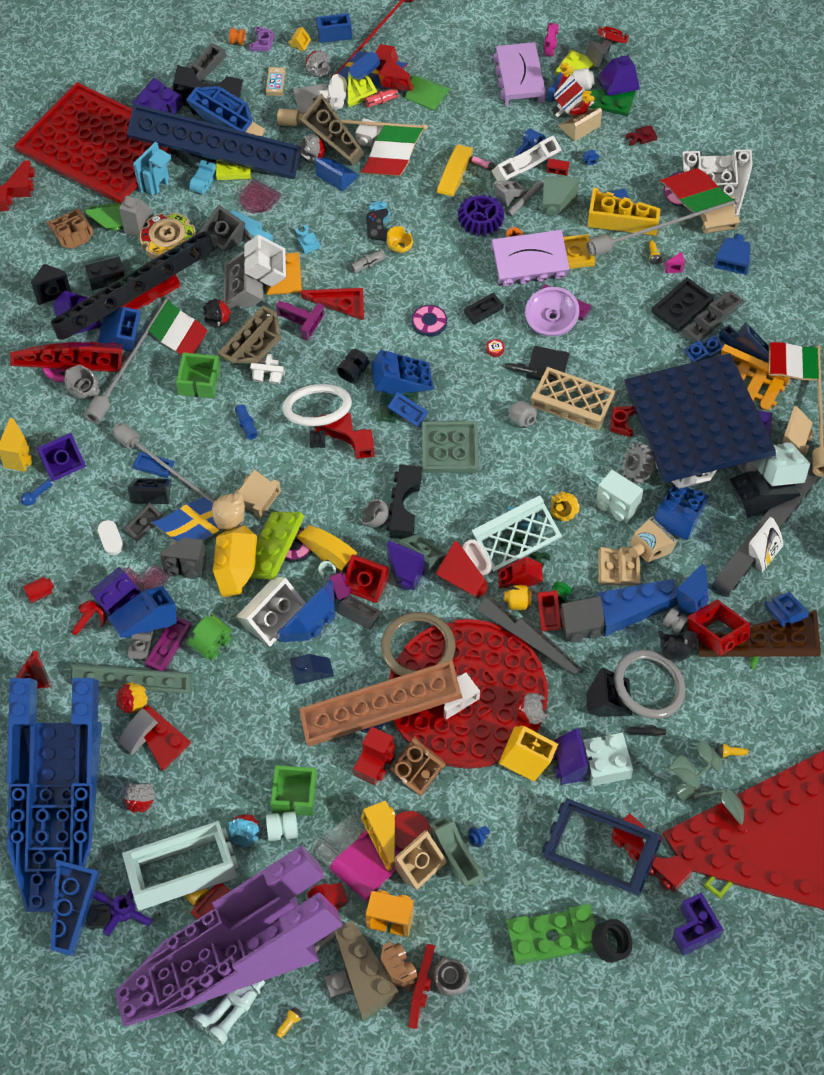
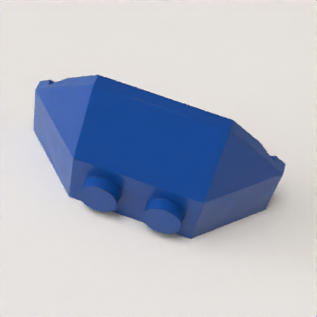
(220, 107)
(311, 617)

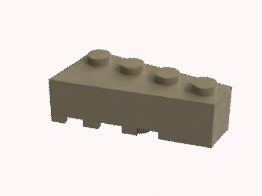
(325, 123)

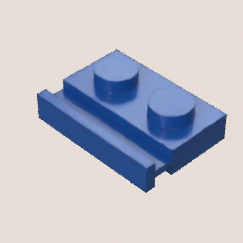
(786, 609)

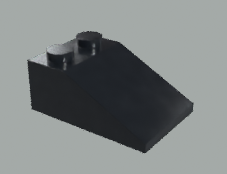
(757, 495)

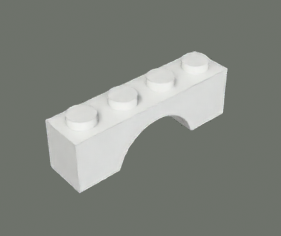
(536, 155)

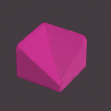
(675, 264)

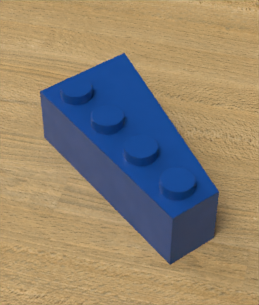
(71, 904)

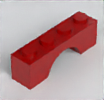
(670, 871)

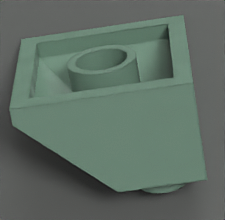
(559, 194)

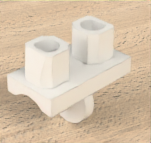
(335, 101)
(275, 372)

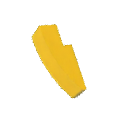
(327, 546)

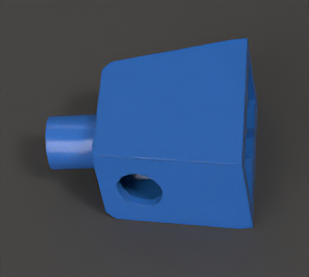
(734, 255)

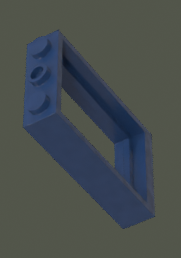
(643, 865)

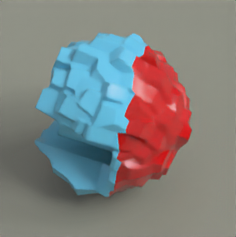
(243, 830)

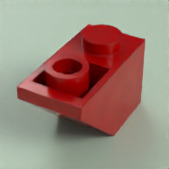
(522, 572)

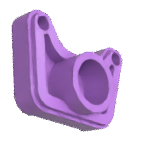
(264, 40)

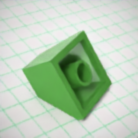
(107, 215)

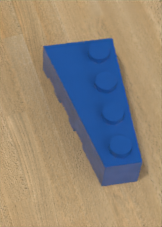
(635, 603)

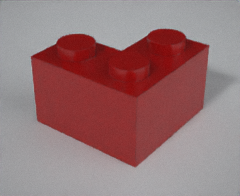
(377, 753)

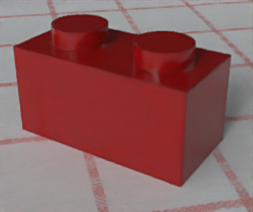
(558, 167)

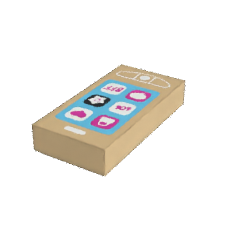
(275, 81)

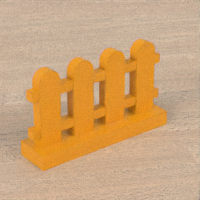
(746, 363)

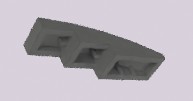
(712, 317)

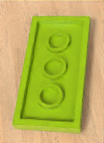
(275, 543)

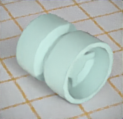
(282, 826)

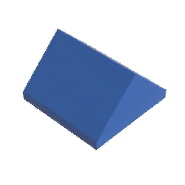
(334, 173)

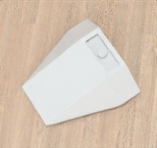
(728, 172)

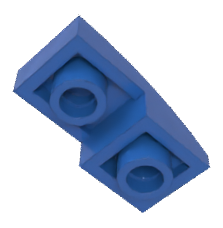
(704, 350)

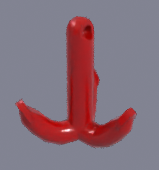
(88, 608)

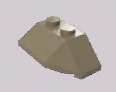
(254, 338)

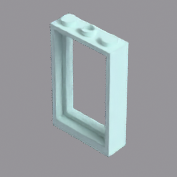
(187, 884)

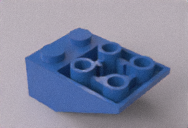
(400, 373)
(681, 510)
(145, 613)

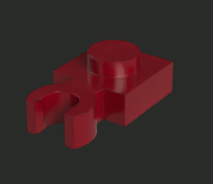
(644, 135)

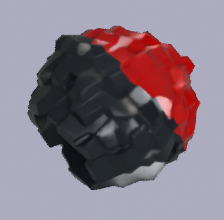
(216, 313)

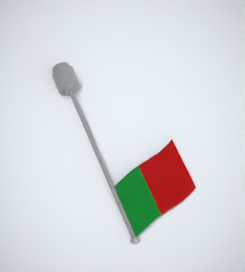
(692, 189)

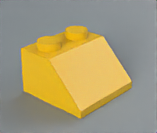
(14, 448)

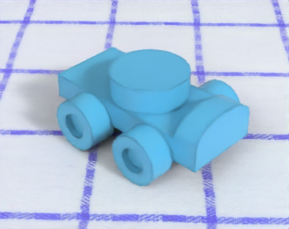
(377, 206)

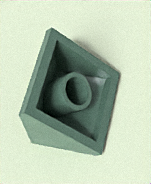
(432, 555)

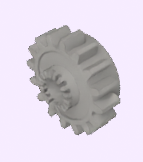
(638, 463)

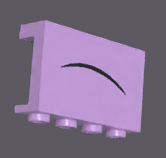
(519, 72)
(530, 257)

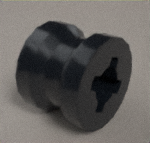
(317, 438)

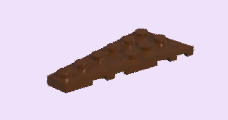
(773, 640)

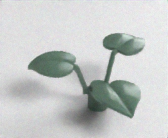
(690, 787)

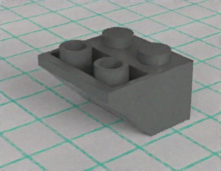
(185, 558)

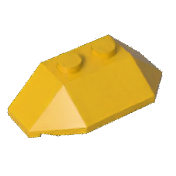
(234, 559)

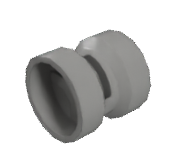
(675, 621)

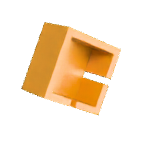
(389, 908)

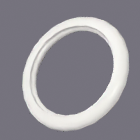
(317, 421)

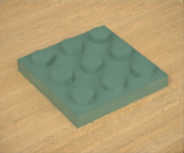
(450, 447)

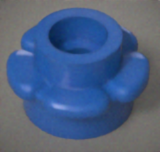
(590, 157)

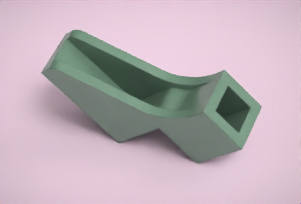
(457, 855)

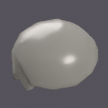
(377, 509)

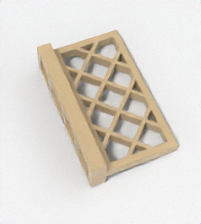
(568, 411)

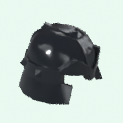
(676, 646)

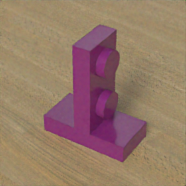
(301, 316)

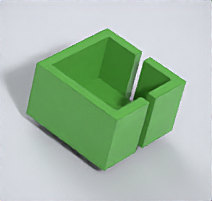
(198, 375)
(295, 788)

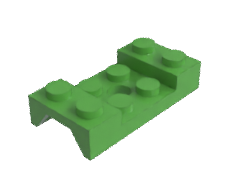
(530, 939)

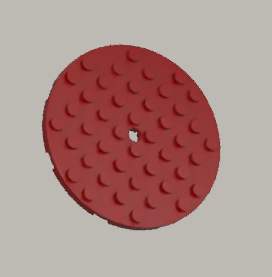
(503, 672)

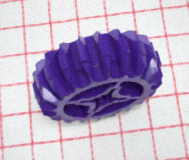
(478, 219)

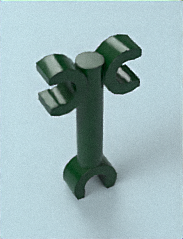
(536, 555)

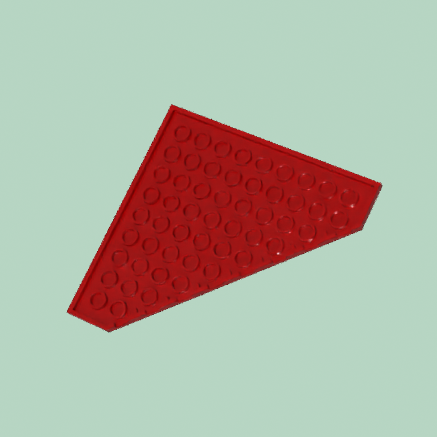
(777, 844)

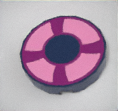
(429, 320)

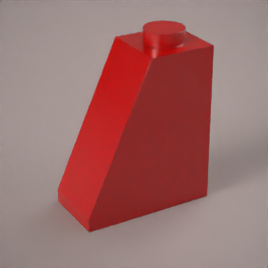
(461, 572)

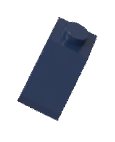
(310, 668)

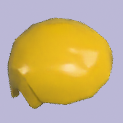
(396, 236)

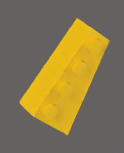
(621, 214)

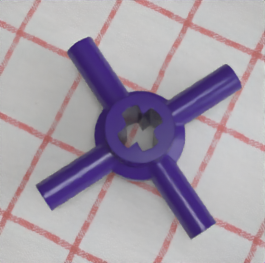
(119, 914)

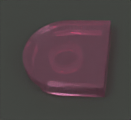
(258, 197)

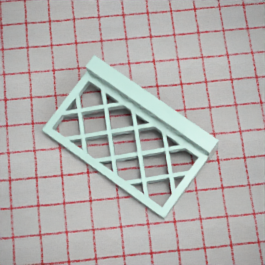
(513, 517)

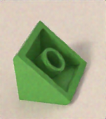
(426, 92)

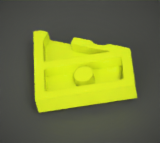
(359, 90)

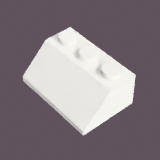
(271, 610)

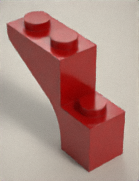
(390, 73)
(18, 185)
(342, 429)

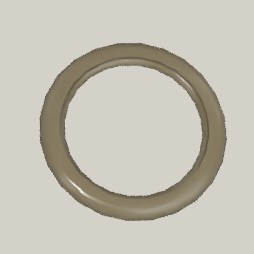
(410, 617)

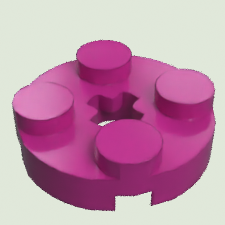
(550, 39)

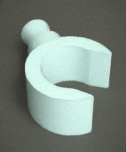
(326, 564)

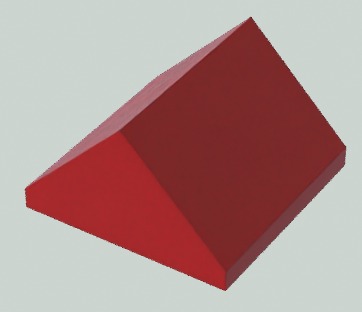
(366, 578)

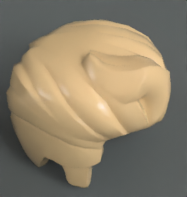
(228, 511)

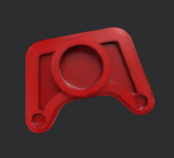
(619, 420)

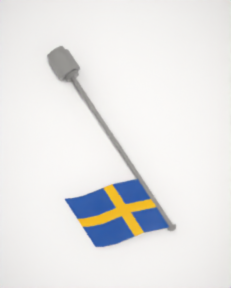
(189, 521)

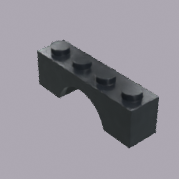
(186, 81)
(408, 482)

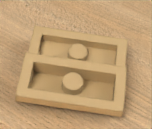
(618, 567)

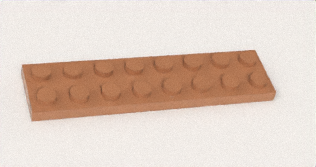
(380, 703)

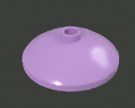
(548, 303)

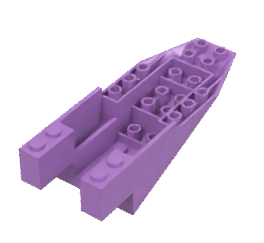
(242, 941)

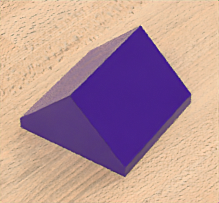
(61, 457)

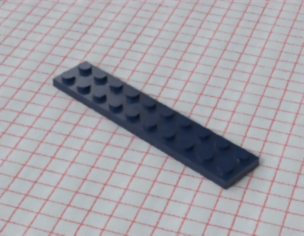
(213, 141)

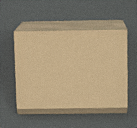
(582, 124)

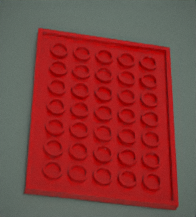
(87, 142)

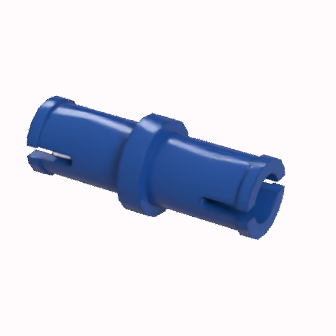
(246, 422)

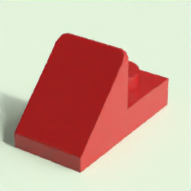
(549, 610)

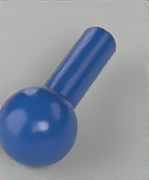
(29, 498)

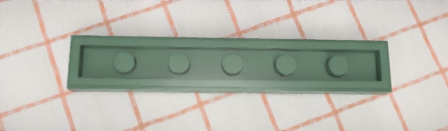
(150, 679)

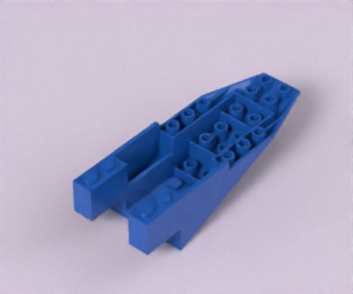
(50, 787)

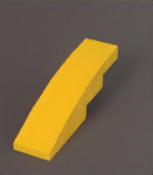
(454, 170)

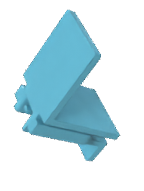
(151, 169)

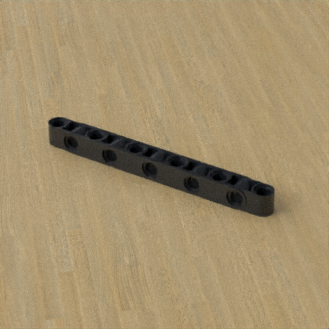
(124, 291)

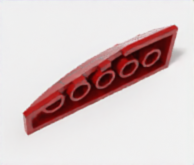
(91, 355)

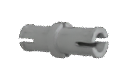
(368, 261)

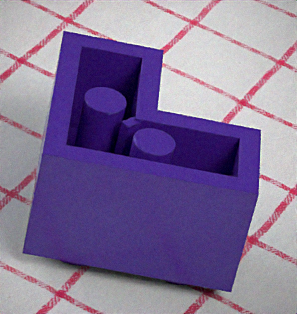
(701, 925)

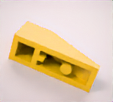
(380, 825)

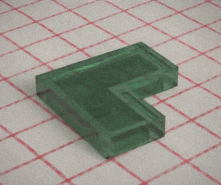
(387, 415)

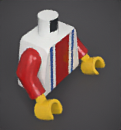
(571, 95)

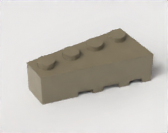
(365, 973)

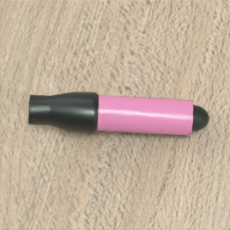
(486, 164)

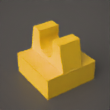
(300, 39)

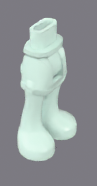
(240, 999)

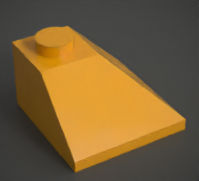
(292, 282)

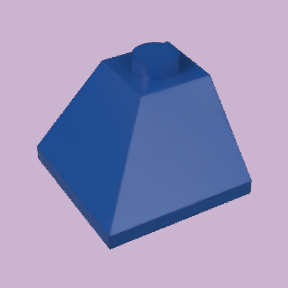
(693, 591)

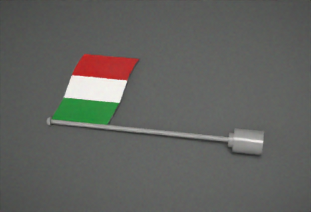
(172, 330)

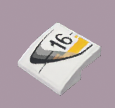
(766, 544)

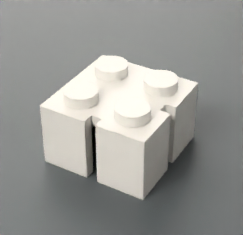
(265, 260)

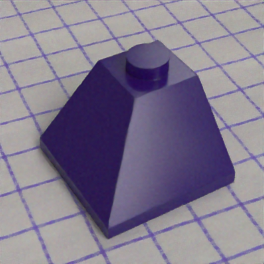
(619, 76)
(405, 565)

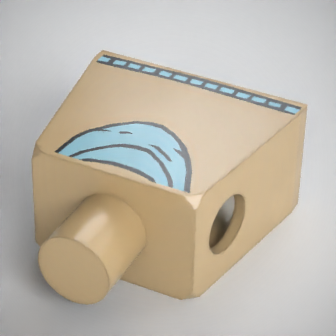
(651, 541)

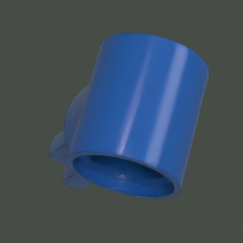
(530, 139)

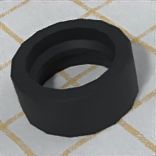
(601, 944)

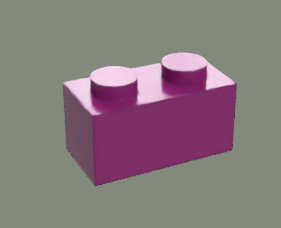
(340, 586)

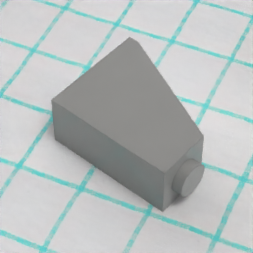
(134, 215)

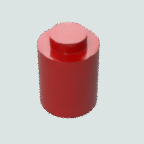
(38, 589)

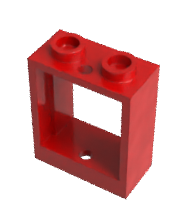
(718, 611)

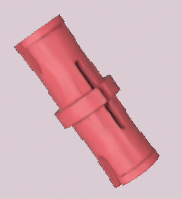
(381, 97)

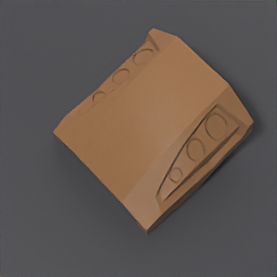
(71, 229)
(420, 764)
(401, 973)

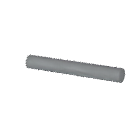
(525, 198)

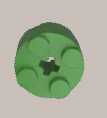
(210, 636)

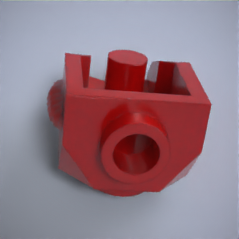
(333, 893)

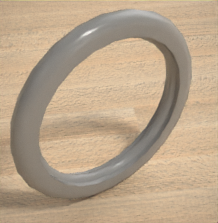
(630, 703)

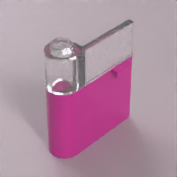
(353, 857)

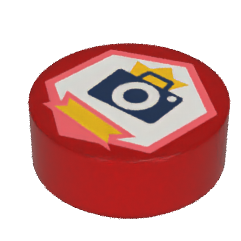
(495, 348)

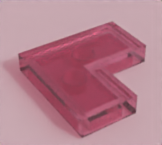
(153, 578)

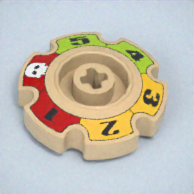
(165, 233)

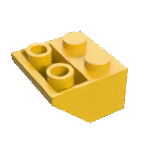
(527, 753)

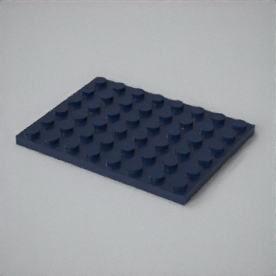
(699, 418)

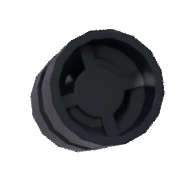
(353, 365)

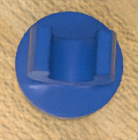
(477, 836)

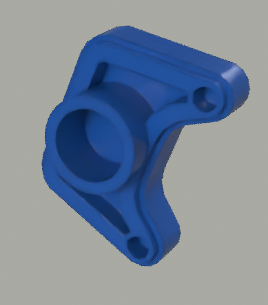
(552, 90)

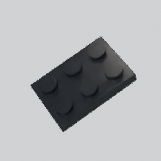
(682, 304)

